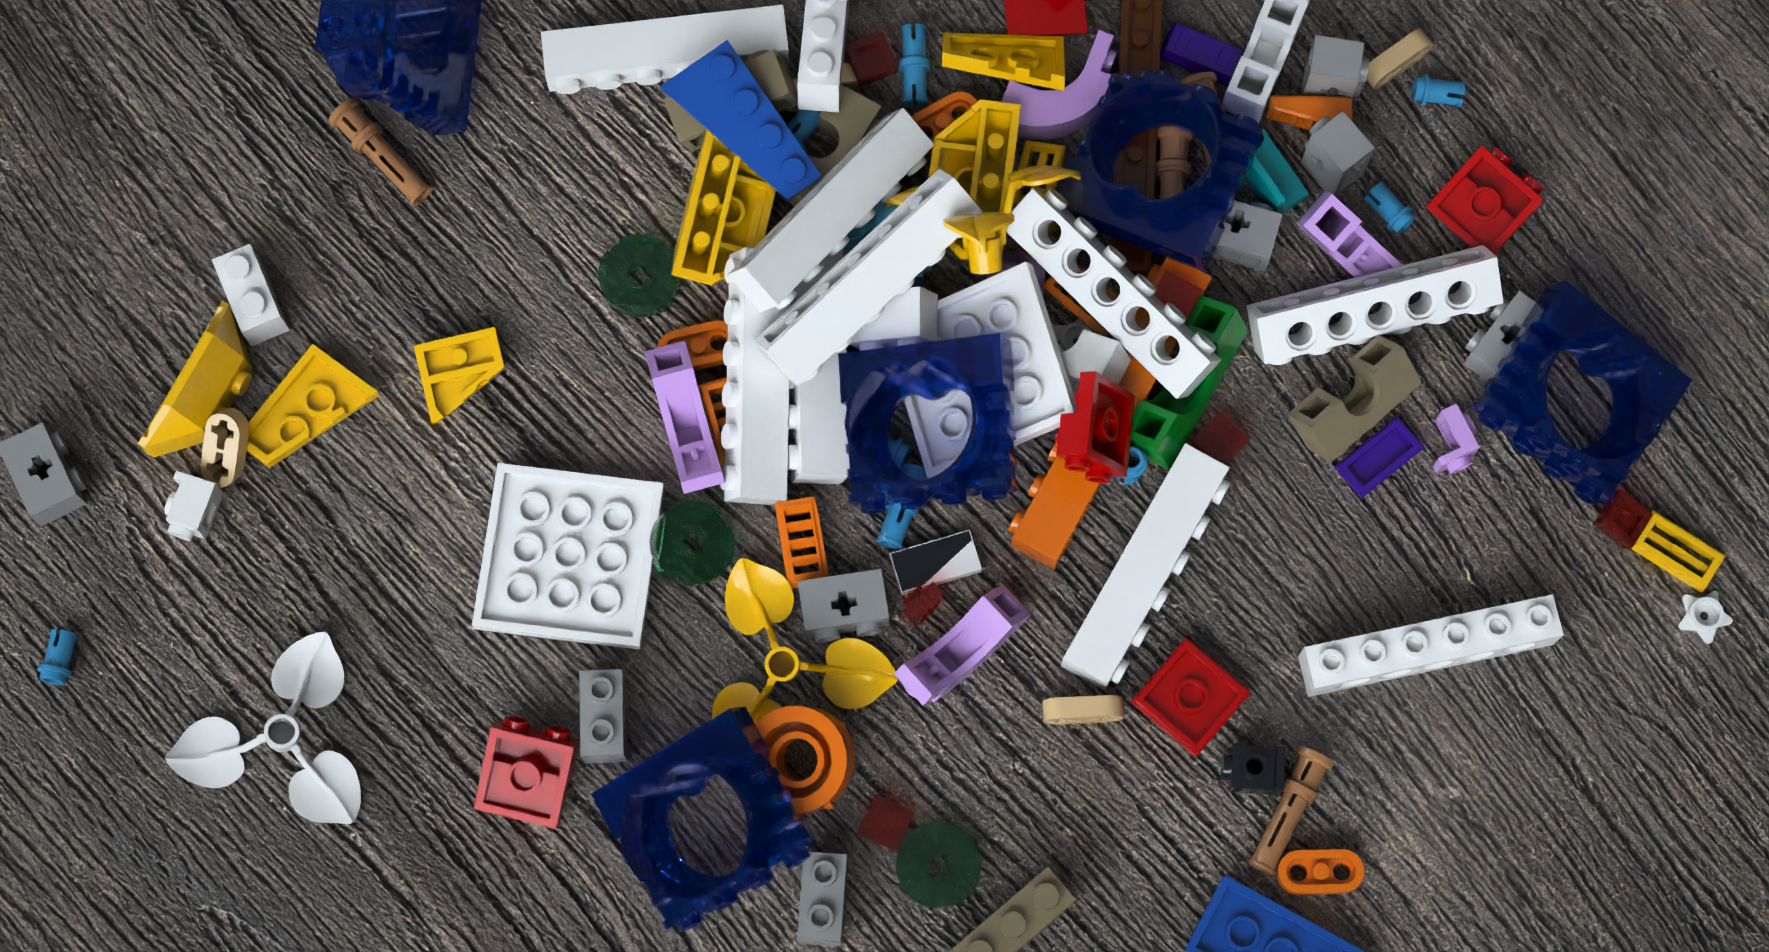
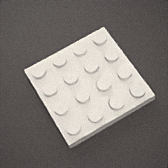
(1016, 309)
(567, 556)

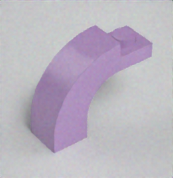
(1058, 112)
(1343, 238)
(684, 417)
(964, 646)

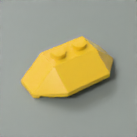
(979, 155)
(722, 214)
(207, 383)

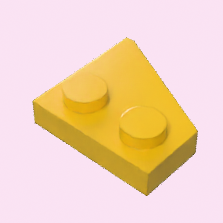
(457, 369)

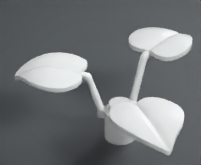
(323, 790)

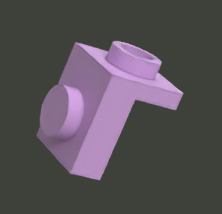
(1459, 434)

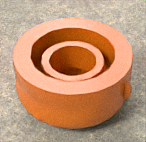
(833, 751)

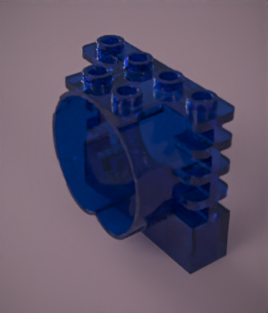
(415, 67)
(1175, 227)
(881, 378)
(1640, 379)
(640, 803)

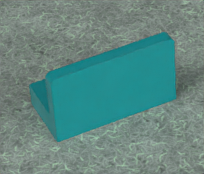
(1274, 178)

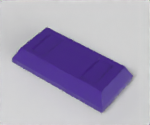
(1200, 52)
(1379, 457)

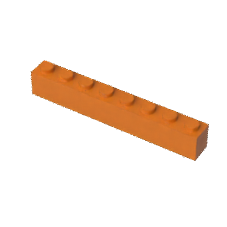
(1065, 495)

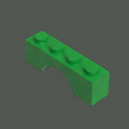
(1164, 422)

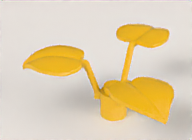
(980, 230)
(764, 597)

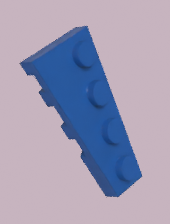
(738, 113)

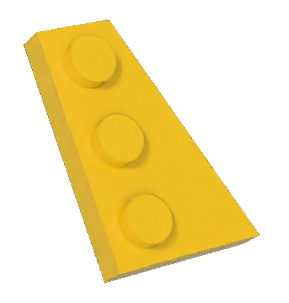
(1008, 57)
(305, 405)

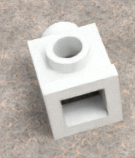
(192, 507)

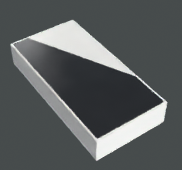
(935, 562)

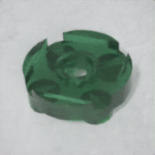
(624, 259)
(710, 530)
(937, 840)

